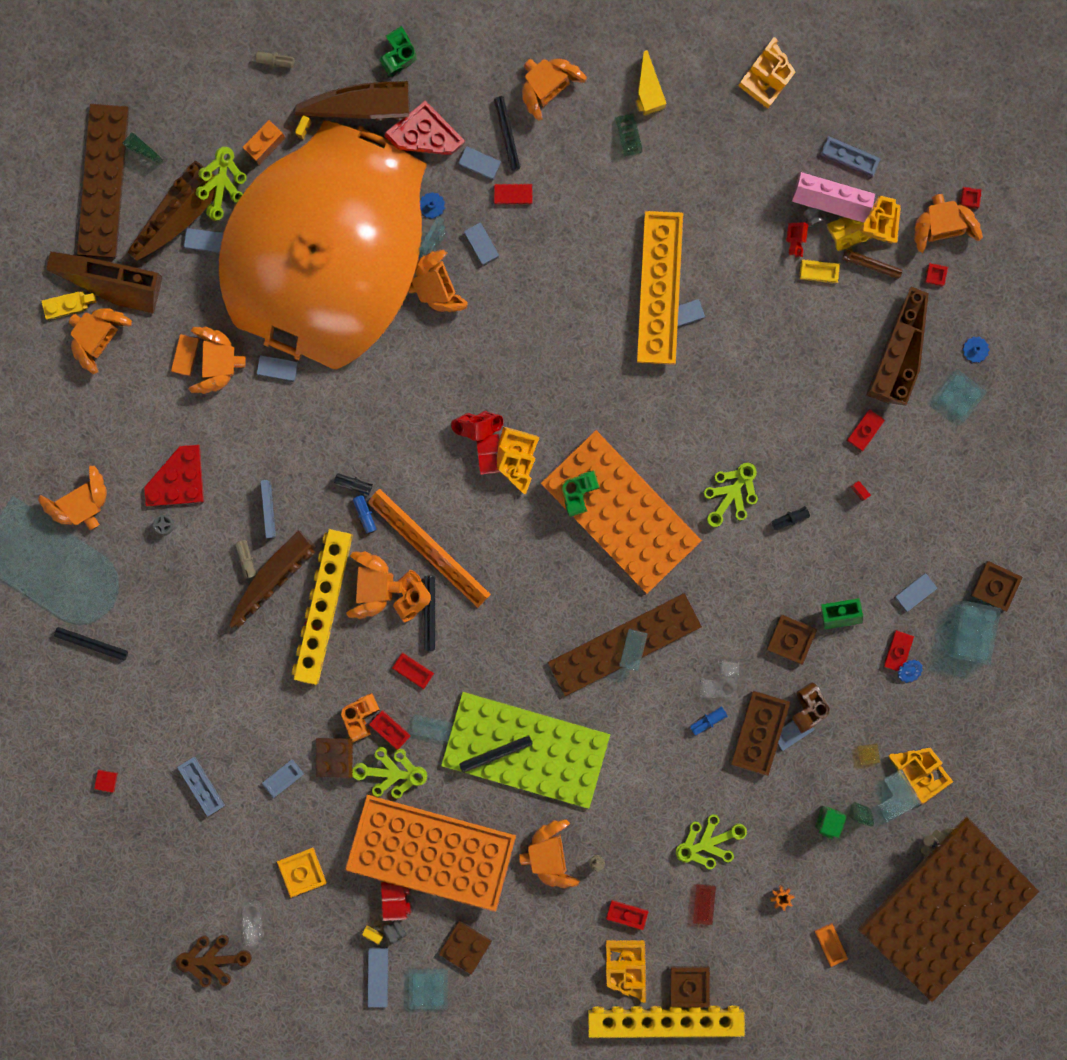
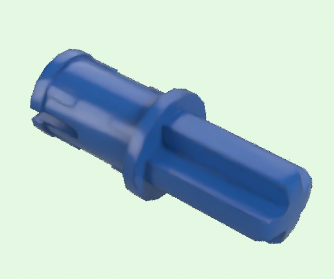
(364, 514)
(708, 721)

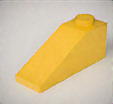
(650, 93)

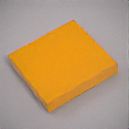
(301, 872)

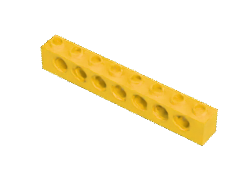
(312, 674)
(694, 1028)

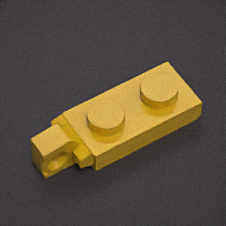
(67, 304)

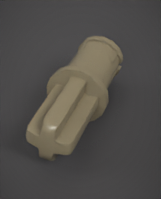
(275, 59)
(245, 559)
(597, 863)

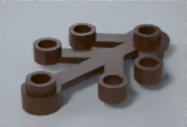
(210, 960)

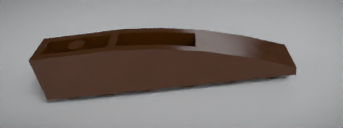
(365, 101)
(174, 212)
(111, 281)
(902, 353)
(273, 574)

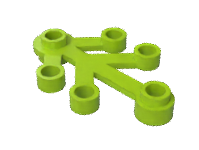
(220, 180)
(733, 492)
(393, 773)
(707, 843)

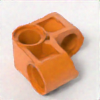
(409, 605)
(363, 707)

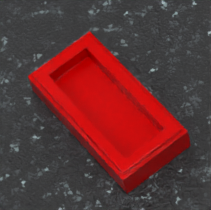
(512, 193)
(413, 670)

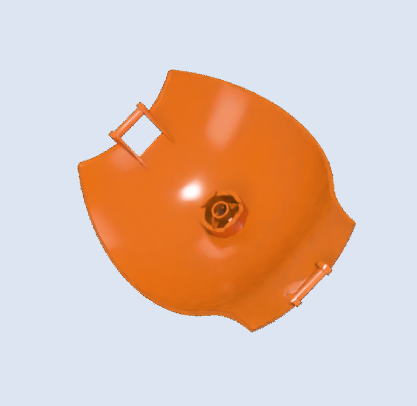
(363, 219)

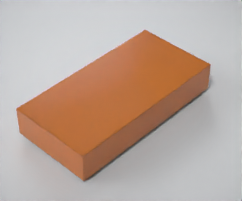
(185, 355)
(831, 944)

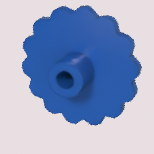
(432, 205)
(976, 349)
(910, 671)

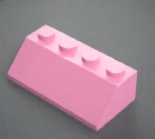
(833, 197)

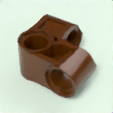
(810, 698)

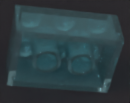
(974, 632)

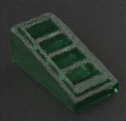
(136, 145)
(631, 146)
(861, 814)

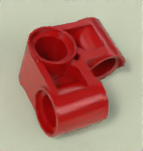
(477, 426)

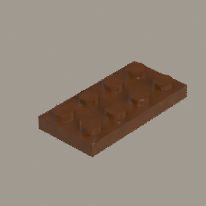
(760, 733)

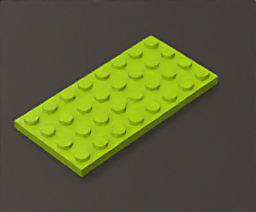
(558, 765)

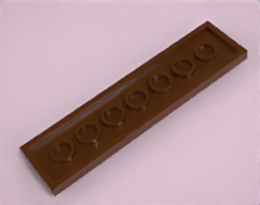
(103, 181)
(603, 654)

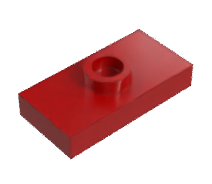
(865, 430)
(898, 650)

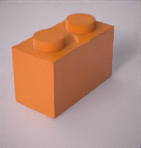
(264, 142)

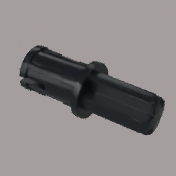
(353, 484)
(791, 518)

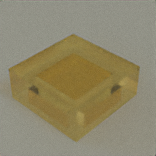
(868, 754)

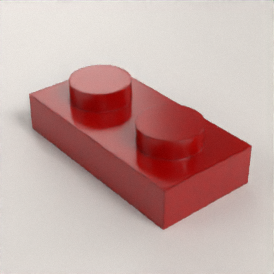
(390, 729)
(627, 914)

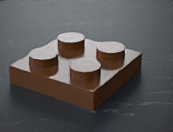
(996, 586)
(791, 639)
(334, 757)
(465, 947)
(690, 986)

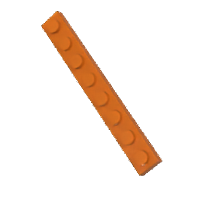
(428, 548)

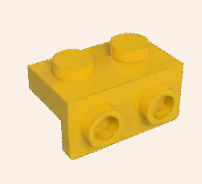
(846, 233)

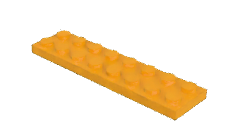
(660, 287)

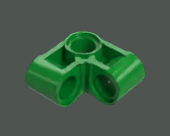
(394, 60)
(574, 501)

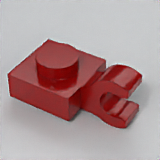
(796, 235)

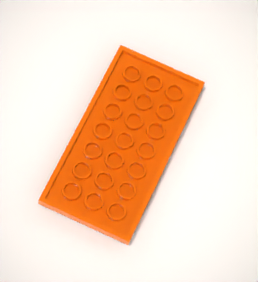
(624, 513)
(431, 853)

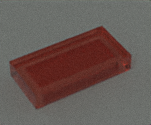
(704, 904)

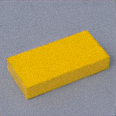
(819, 271)

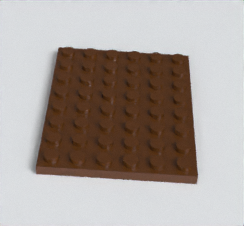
(948, 909)

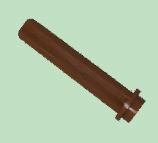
(850, 256)

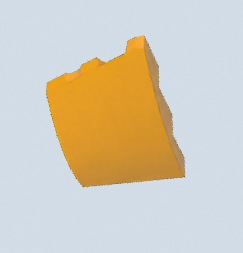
(771, 69)
(883, 220)
(516, 456)
(917, 767)
(627, 974)

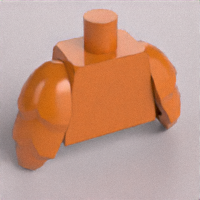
(546, 81)
(945, 221)
(434, 285)
(93, 334)
(217, 360)
(79, 504)
(373, 585)
(547, 856)

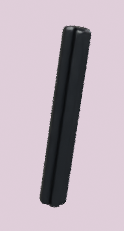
(507, 133)
(429, 615)
(90, 643)
(495, 754)

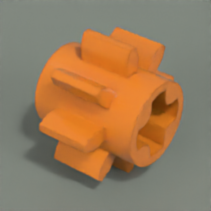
(783, 904)

